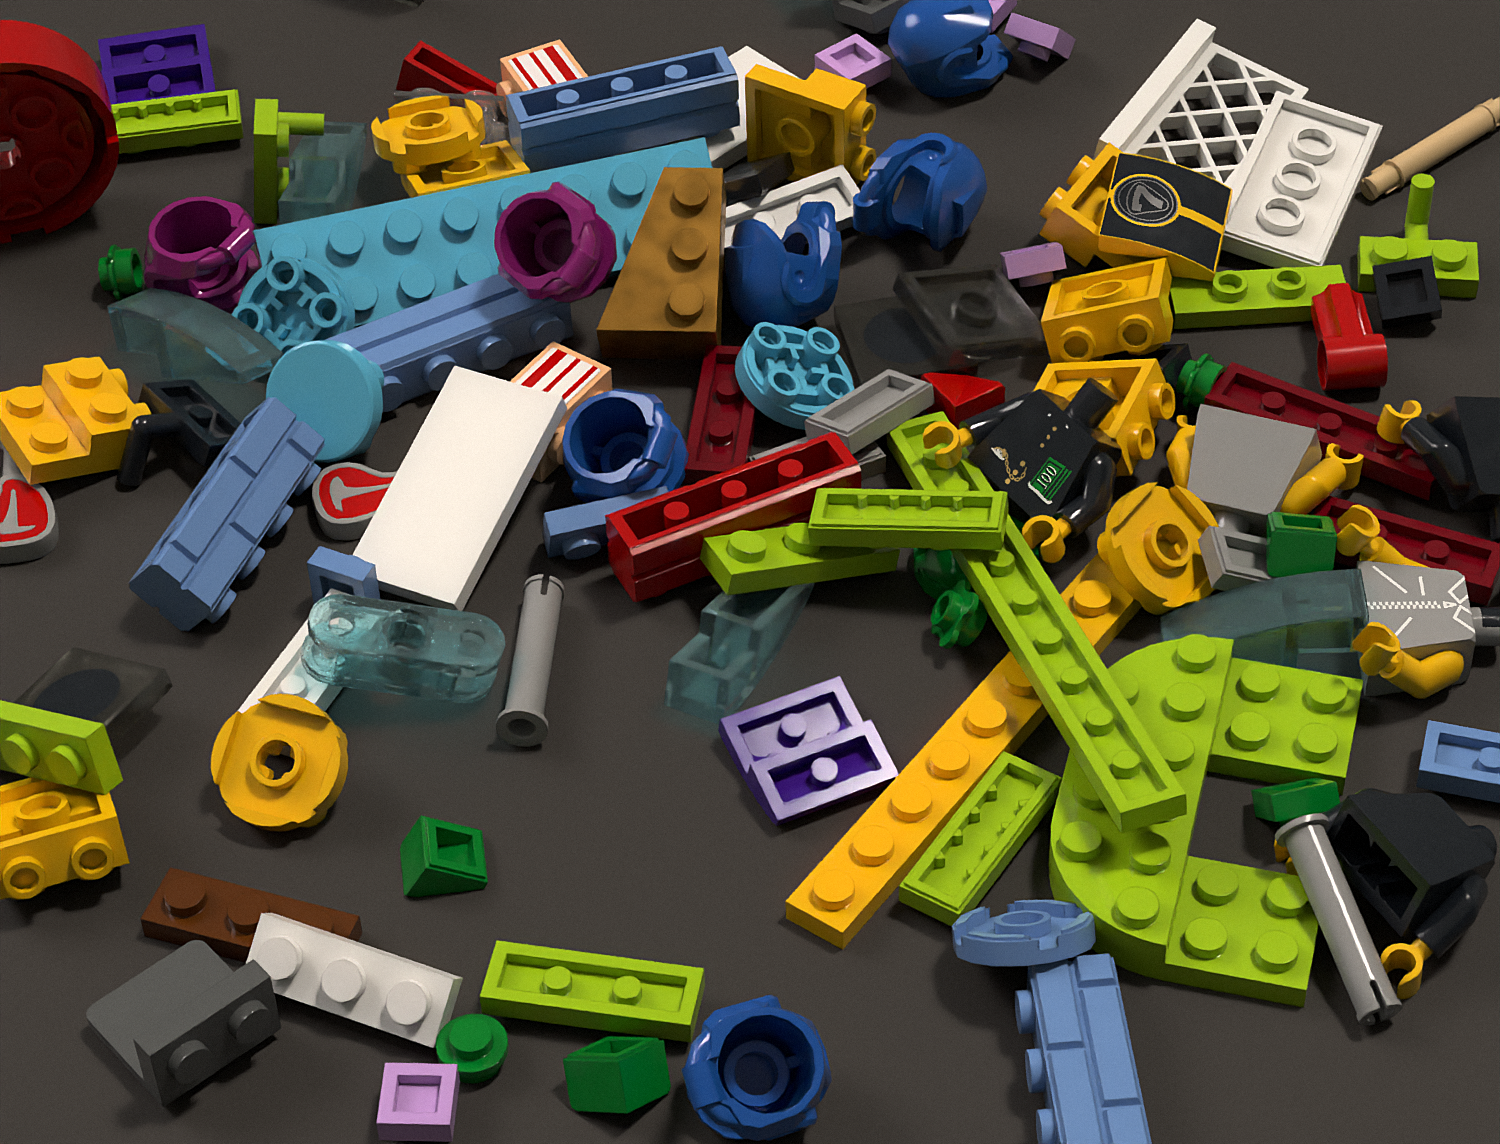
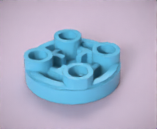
(296, 302)
(791, 372)
(332, 393)

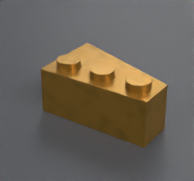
(673, 274)

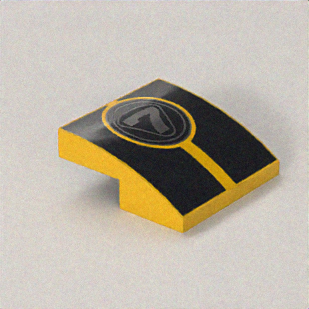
(1165, 212)

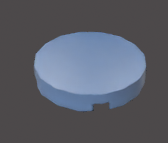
(1026, 935)

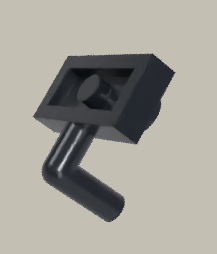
(177, 411)

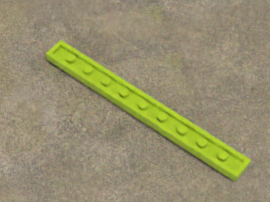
(1053, 651)

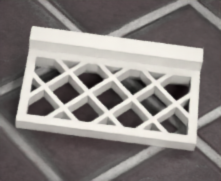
(1184, 76)

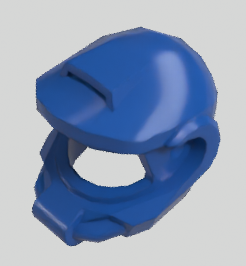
(940, 44)
(938, 195)
(771, 276)
(622, 446)
(757, 1071)

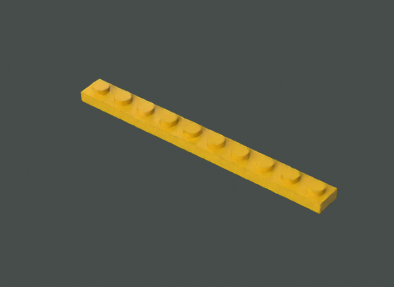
(933, 786)

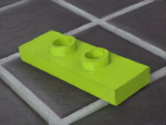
(178, 121)
(1249, 296)
(908, 518)
(980, 839)

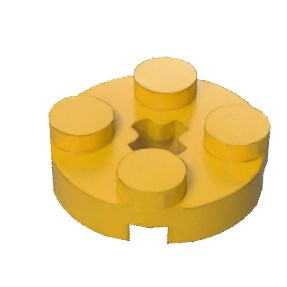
(429, 133)
(1133, 553)
(263, 730)

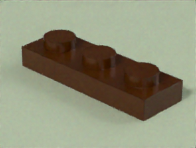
(228, 914)

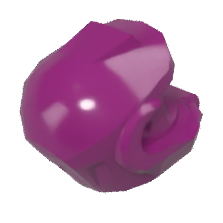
(554, 245)
(201, 250)

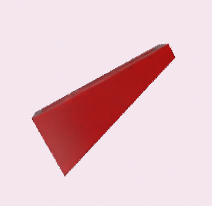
(435, 70)

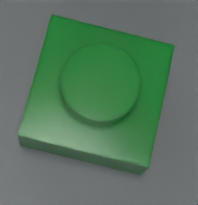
(1295, 799)

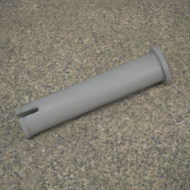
(523, 717)
(1339, 917)

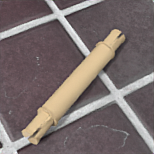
(1432, 149)

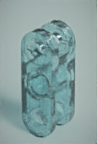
(445, 657)

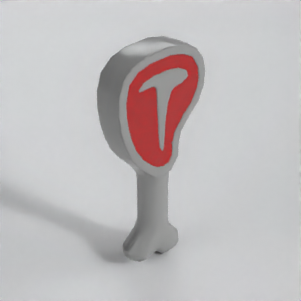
(347, 498)
(26, 516)

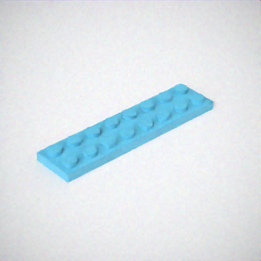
(445, 239)

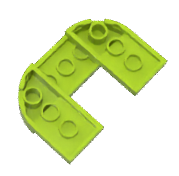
(1184, 913)

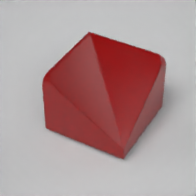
(963, 395)

